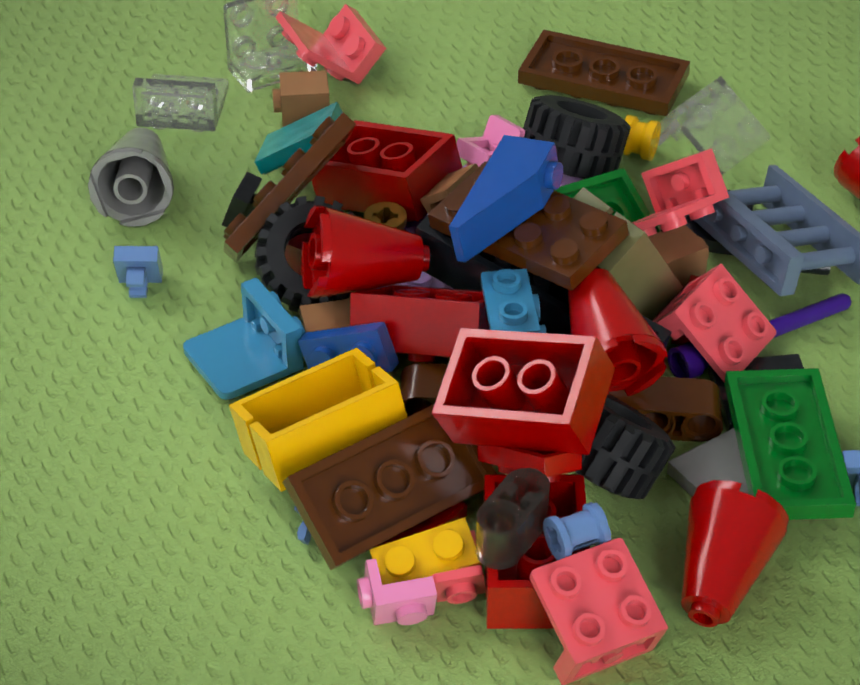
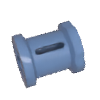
(576, 530)

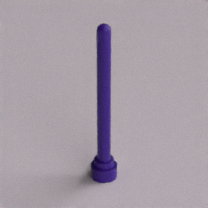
(688, 363)

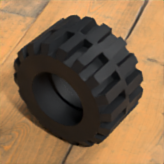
(585, 135)
(271, 247)
(626, 451)

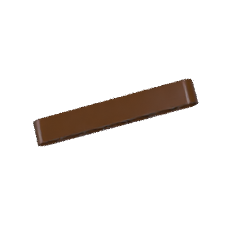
(680, 406)

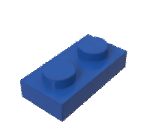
(370, 338)

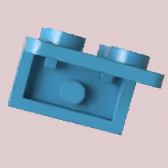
(250, 349)

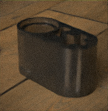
(512, 518)

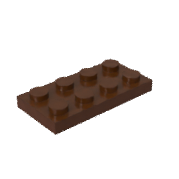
(604, 72)
(297, 174)
(555, 243)
(384, 486)

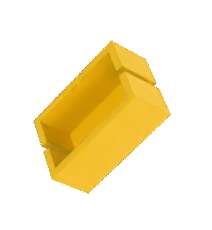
(316, 414)

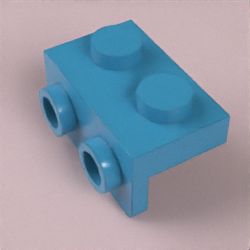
(511, 301)

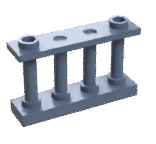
(773, 253)

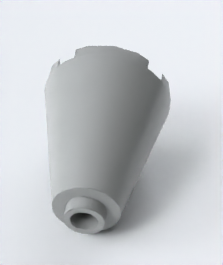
(132, 179)

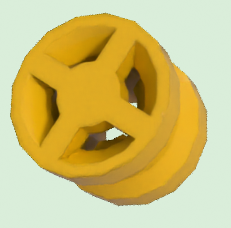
(642, 138)

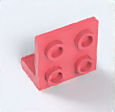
(344, 49)
(718, 321)
(598, 609)

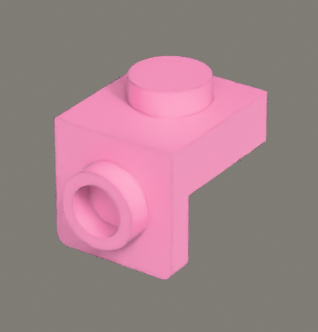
(480, 149)
(402, 601)

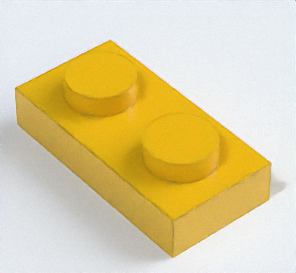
(427, 553)

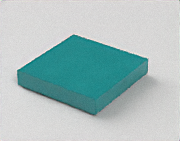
(287, 140)

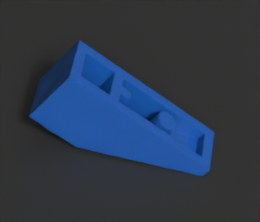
(506, 193)

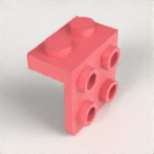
(682, 189)

